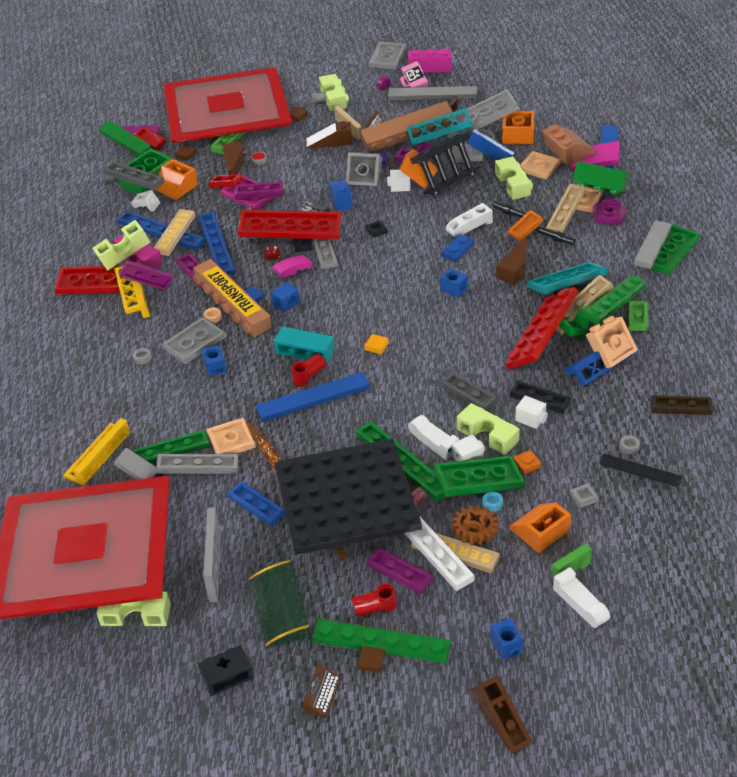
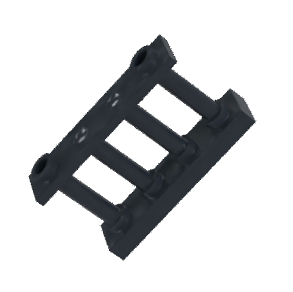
(434, 153)

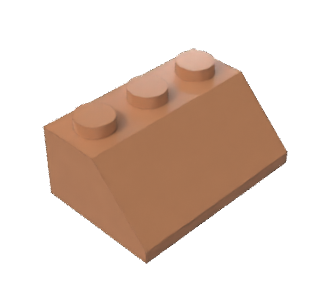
(566, 144)

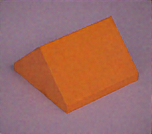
(415, 171)

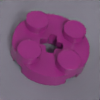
(609, 212)

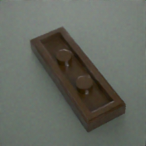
(682, 405)

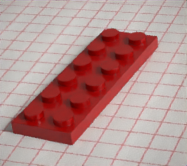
(289, 224)
(541, 328)

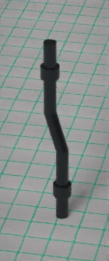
(558, 236)

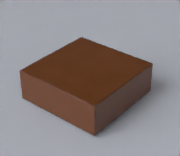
(298, 114)
(185, 153)
(371, 659)

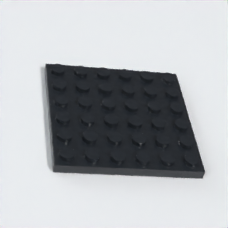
(346, 496)

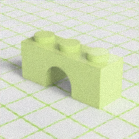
(334, 91)
(517, 182)
(133, 240)
(502, 434)
(153, 612)

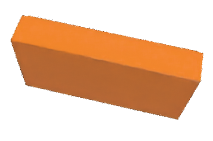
(525, 226)

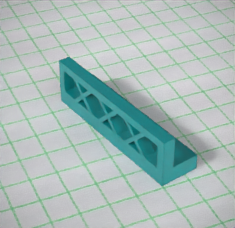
(422, 138)

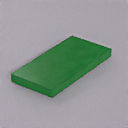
(675, 248)
(478, 476)

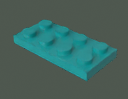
(565, 278)

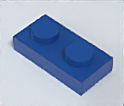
(457, 248)

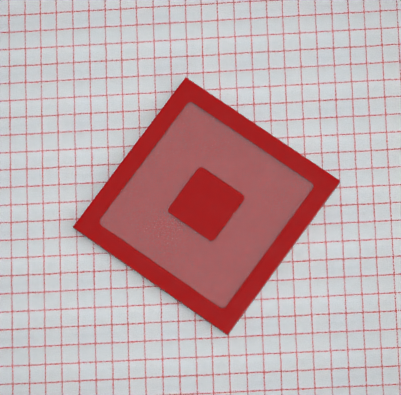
(225, 105)
(83, 547)

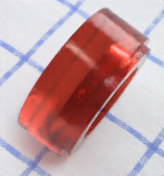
(271, 253)

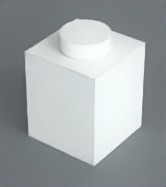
(398, 181)
(531, 412)
(467, 449)

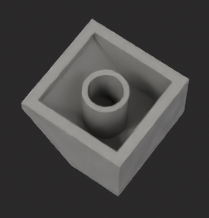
(363, 169)

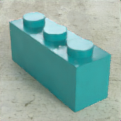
(303, 344)

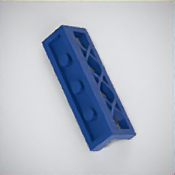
(584, 363)

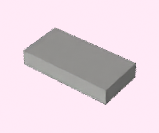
(135, 465)

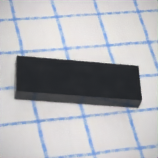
(554, 401)

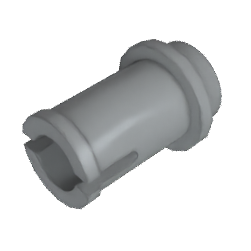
(318, 97)

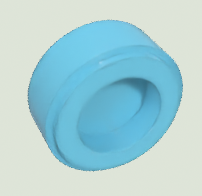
(492, 501)

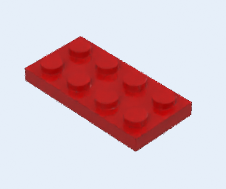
(87, 280)

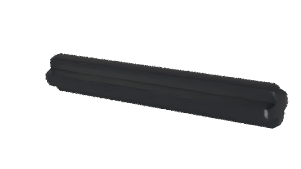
(641, 470)

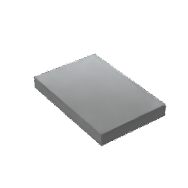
(387, 55)
(194, 338)

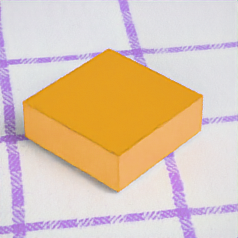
(376, 344)

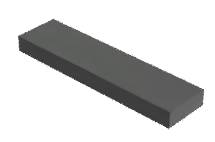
(133, 175)

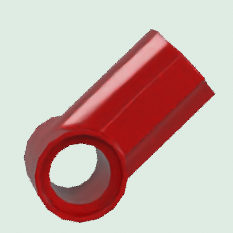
(304, 370)
(375, 601)

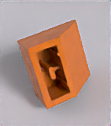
(177, 179)
(543, 526)

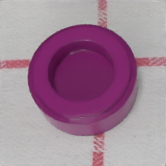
(383, 83)

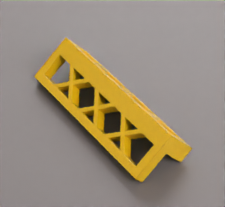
(137, 297)
(98, 452)

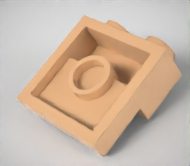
(612, 341)

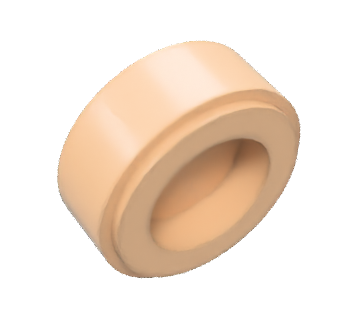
(213, 315)

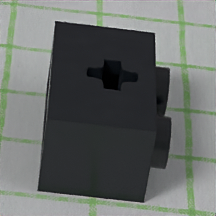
(225, 670)

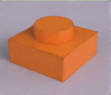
(527, 462)

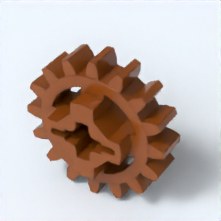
(475, 525)

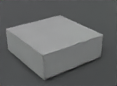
(584, 495)

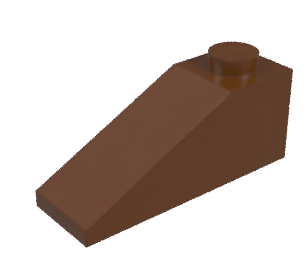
(334, 135)
(234, 156)
(513, 265)
(501, 713)

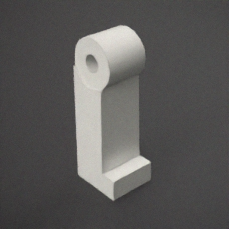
(470, 220)
(432, 436)
(580, 598)

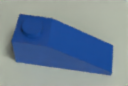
(341, 194)

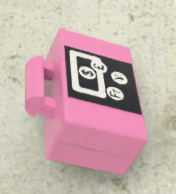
(414, 76)

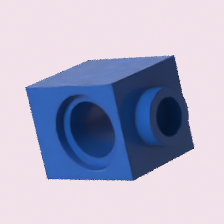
(454, 282)
(285, 297)
(214, 360)
(506, 631)

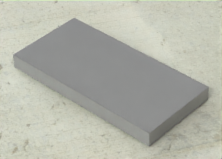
(489, 110)
(212, 555)

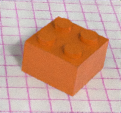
(518, 128)

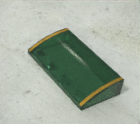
(279, 605)

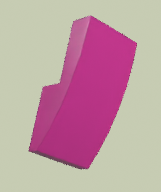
(289, 266)

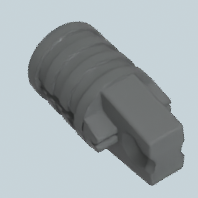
(314, 207)

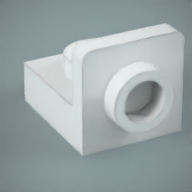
(146, 199)

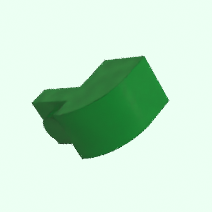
(578, 326)

